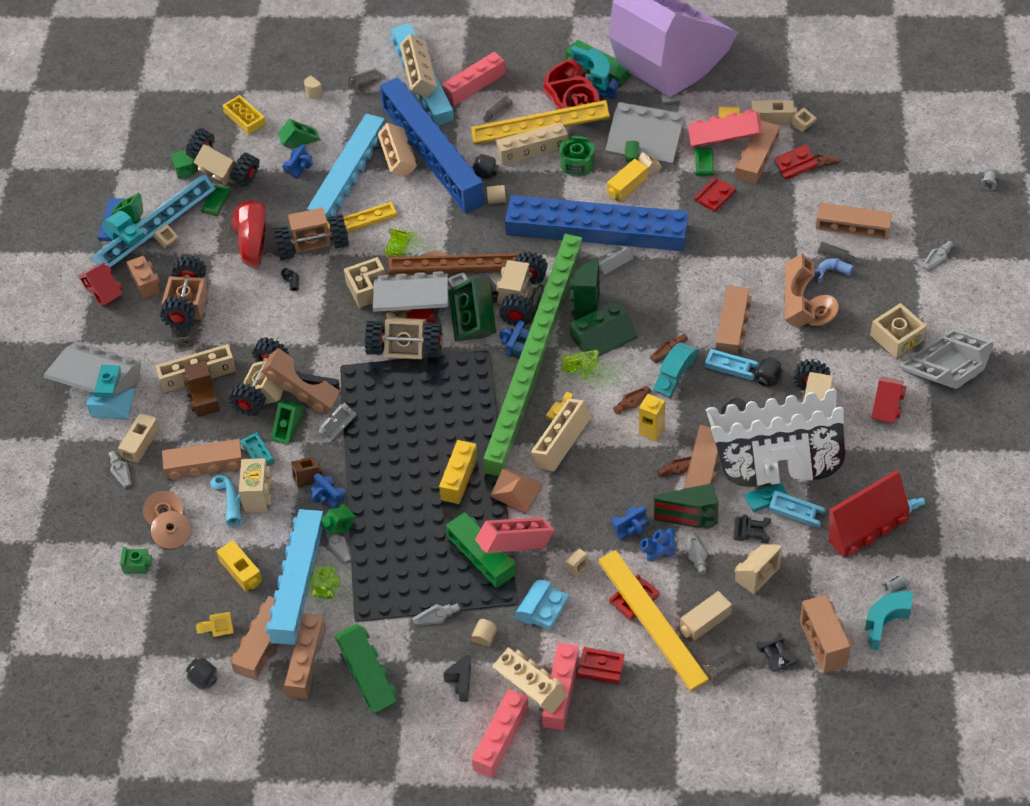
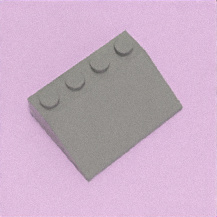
(655, 130)
(410, 292)
(81, 364)

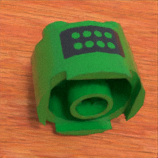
(577, 156)

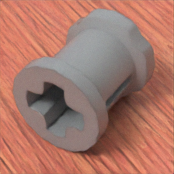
(990, 176)
(894, 583)

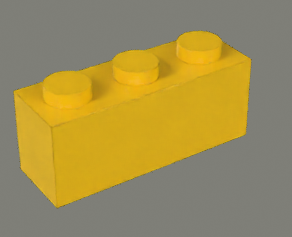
(458, 472)

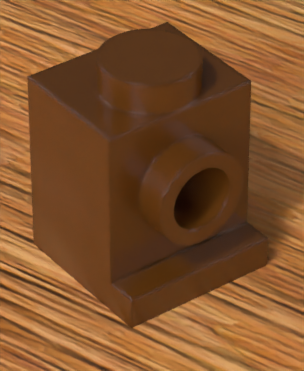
(304, 470)

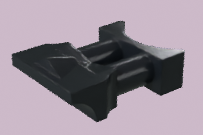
(744, 524)
(783, 659)

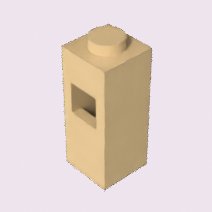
(775, 110)
(138, 438)
(705, 616)

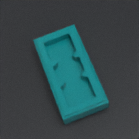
(107, 381)
(256, 448)
(762, 497)

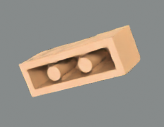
(396, 150)

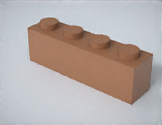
(757, 153)
(853, 220)
(732, 320)
(202, 459)
(702, 459)
(255, 646)

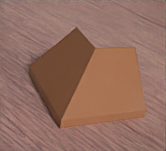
(516, 489)

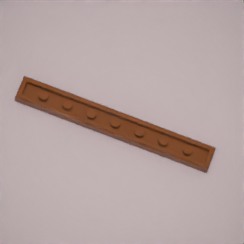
(449, 263)

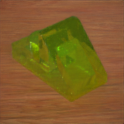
(398, 242)
(585, 361)

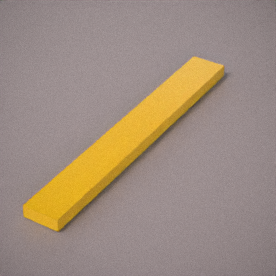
(567, 116)
(653, 620)

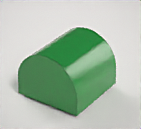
(631, 151)

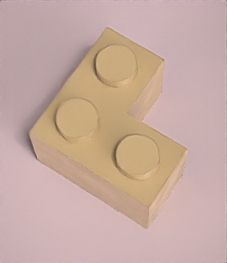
(361, 280)

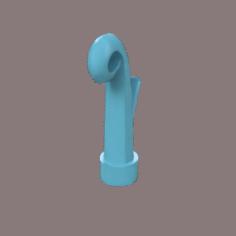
(233, 501)

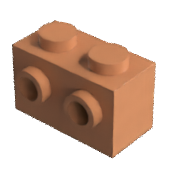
(143, 276)

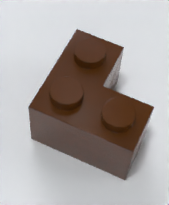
(200, 389)

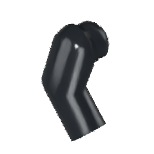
(291, 277)

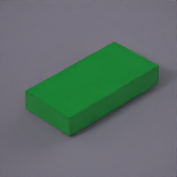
(704, 161)
(216, 200)

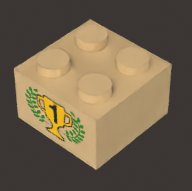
(898, 330)
(255, 485)

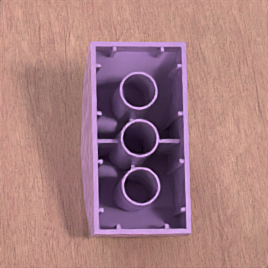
(667, 42)

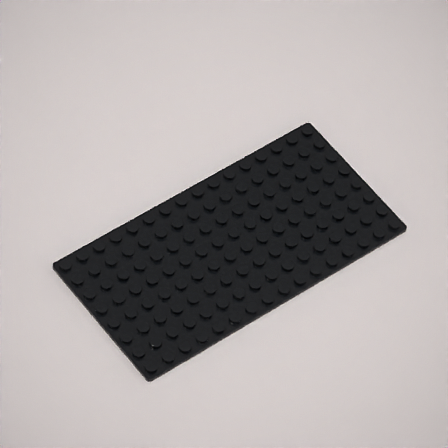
(394, 465)

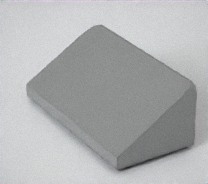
(614, 259)

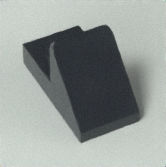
(460, 675)

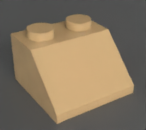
(758, 567)

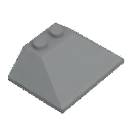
(951, 358)

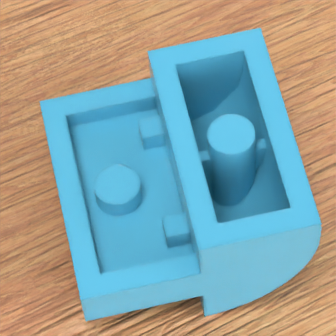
(542, 605)

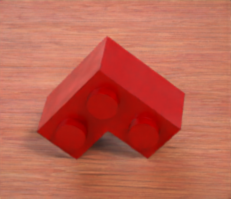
(101, 283)
(887, 399)

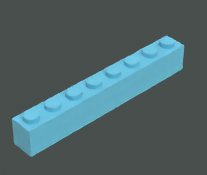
(437, 102)
(348, 166)
(156, 220)
(296, 575)

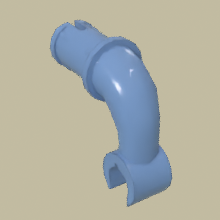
(834, 265)

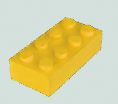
(244, 114)

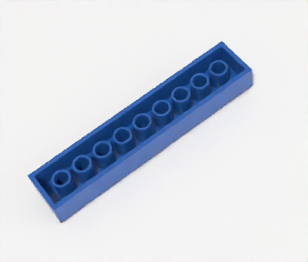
(432, 145)
(597, 222)

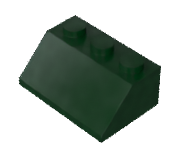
(585, 289)
(472, 309)
(603, 329)

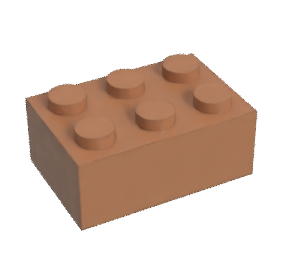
(825, 633)

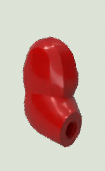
(568, 86)
(250, 226)

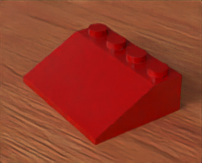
(868, 515)

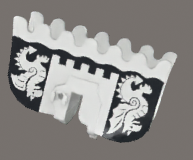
(801, 432)

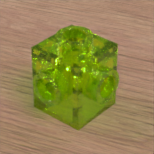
(324, 581)

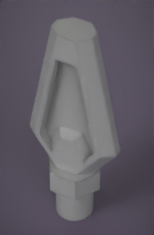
(937, 256)
(120, 470)
(339, 547)
(697, 553)
(435, 615)

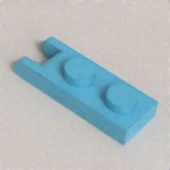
(730, 364)
(795, 509)

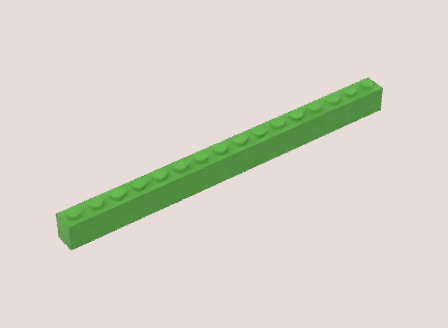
(532, 356)

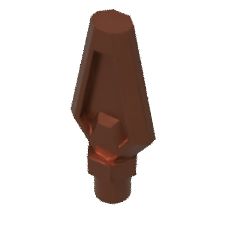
(825, 160)
(666, 347)
(632, 399)
(675, 466)

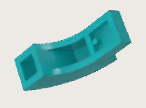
(596, 63)
(121, 225)
(673, 367)
(884, 610)

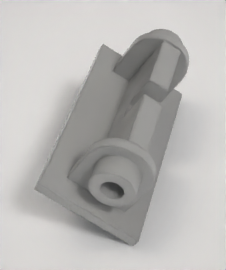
(332, 427)

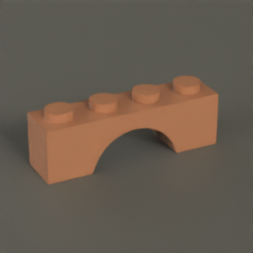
(797, 276)
(281, 370)
(301, 666)

